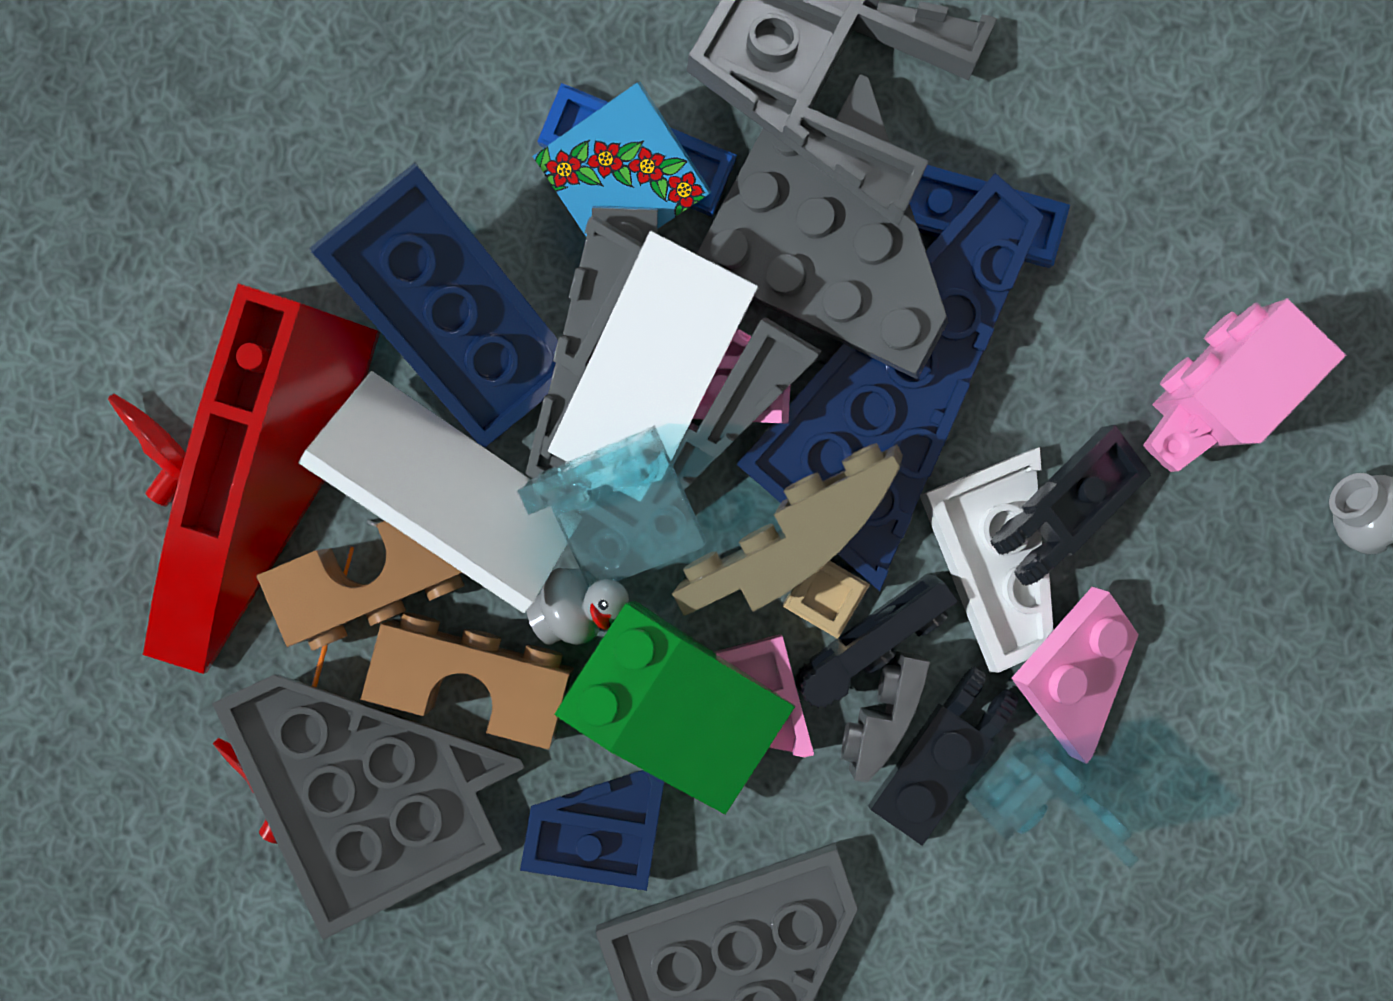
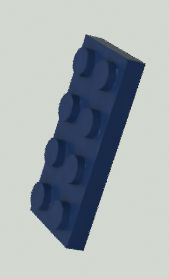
(443, 304)

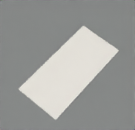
(655, 351)

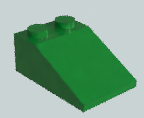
(674, 708)

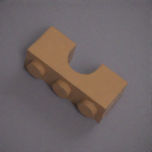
(316, 598)
(416, 658)

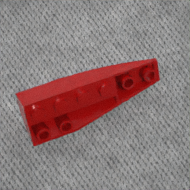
(241, 482)

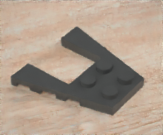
(779, 54)
(759, 377)

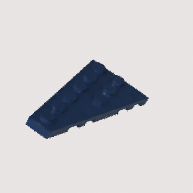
(868, 402)

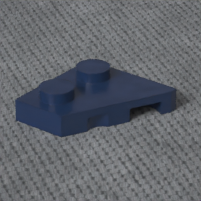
(597, 832)

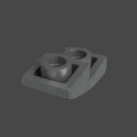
(878, 733)

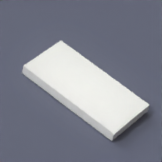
(438, 490)

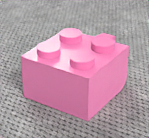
(1241, 383)

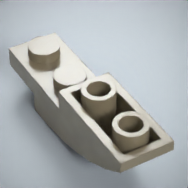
(814, 524)

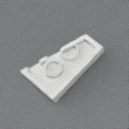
(965, 516)

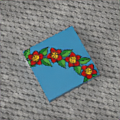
(622, 160)

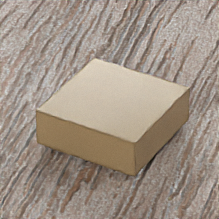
(827, 598)

